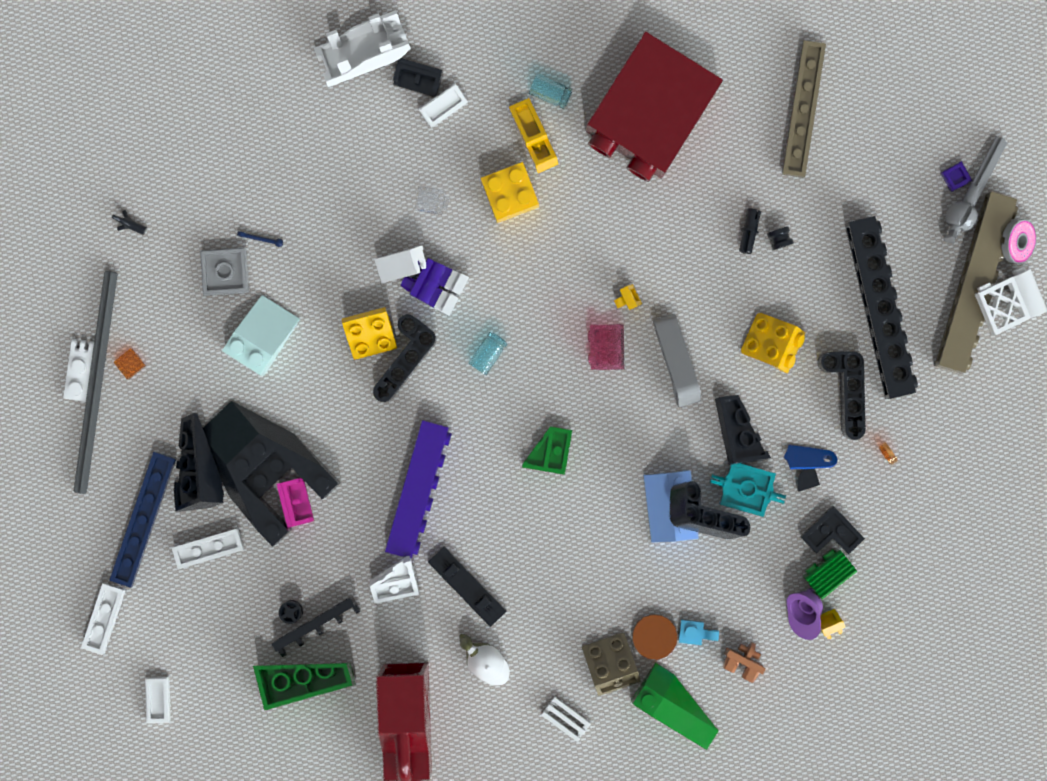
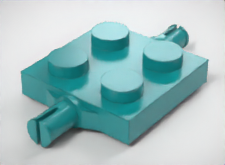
(747, 489)

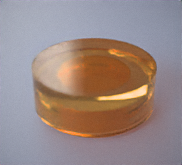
(888, 453)

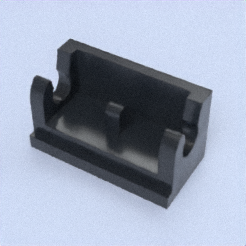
(417, 77)

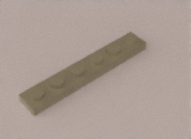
(803, 109)

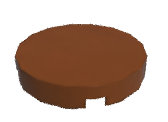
(654, 636)

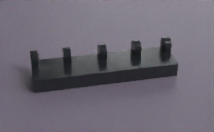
(315, 623)

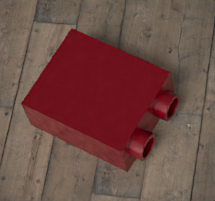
(652, 107)

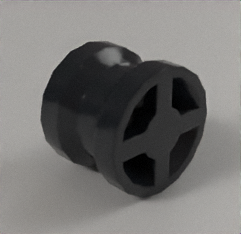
(780, 238)
(287, 614)

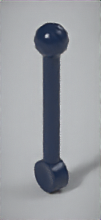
(278, 242)

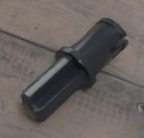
(749, 231)

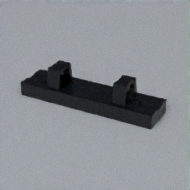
(467, 586)

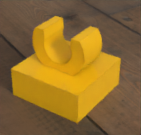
(629, 297)
(831, 623)

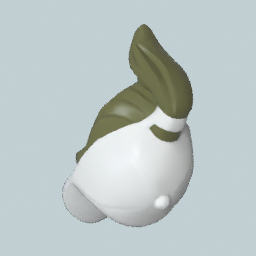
(485, 661)

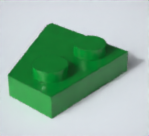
(550, 452)

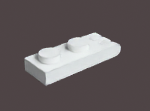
(78, 370)

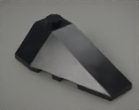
(199, 478)

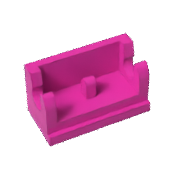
(295, 502)

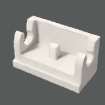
(400, 264)

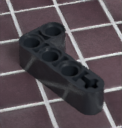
(401, 361)
(846, 395)
(690, 515)

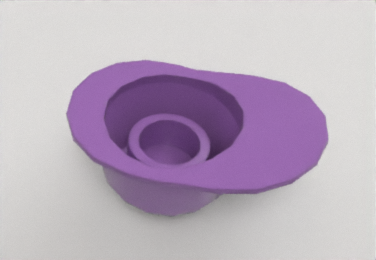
(805, 613)

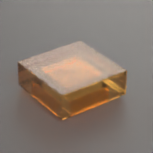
(129, 363)

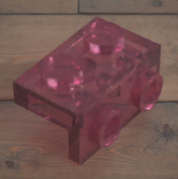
(606, 347)

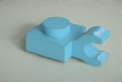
(692, 632)

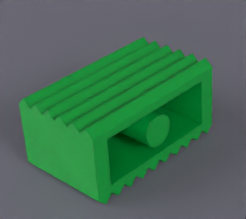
(829, 573)

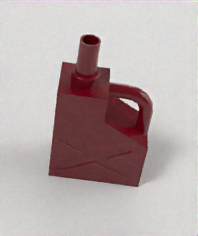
(404, 721)

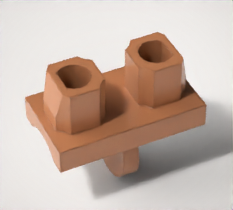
(734, 658)

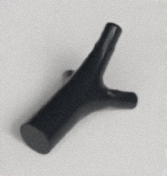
(128, 223)

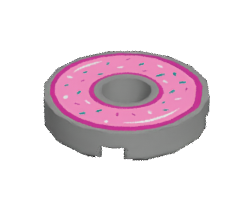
(1024, 232)

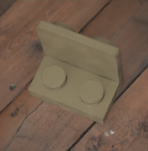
(611, 664)

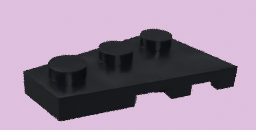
(739, 437)

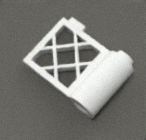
(1024, 296)

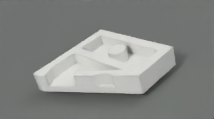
(395, 582)

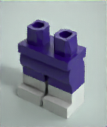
(428, 286)

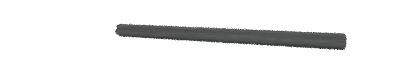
(95, 382)

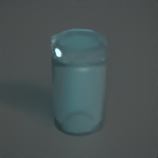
(550, 91)
(488, 353)

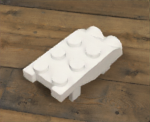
(363, 48)

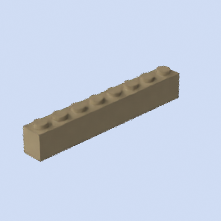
(979, 269)

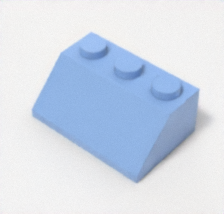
(658, 506)

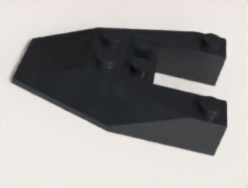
(255, 456)

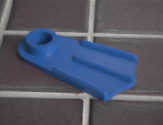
(809, 458)

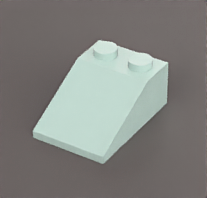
(261, 335)

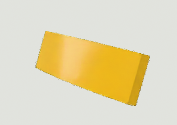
(533, 135)

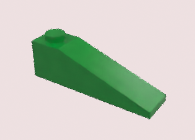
(671, 704)

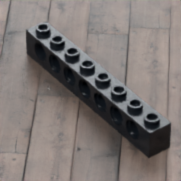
(855, 232)

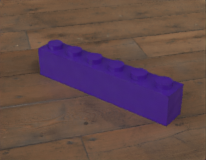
(417, 489)

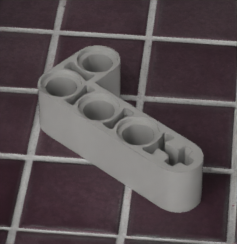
(677, 360)

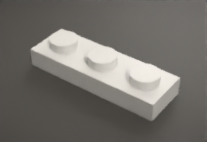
(208, 548)
(103, 618)

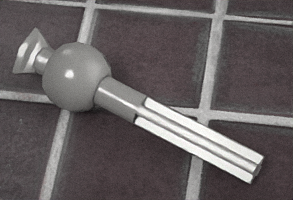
(963, 215)

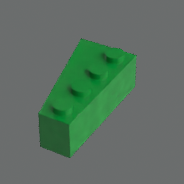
(297, 682)

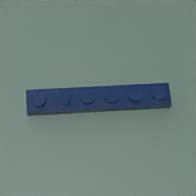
(142, 519)

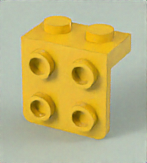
(773, 342)

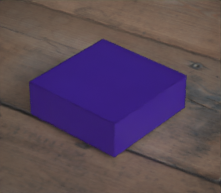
(956, 176)

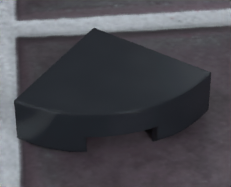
(807, 479)

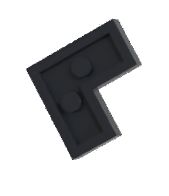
(832, 526)

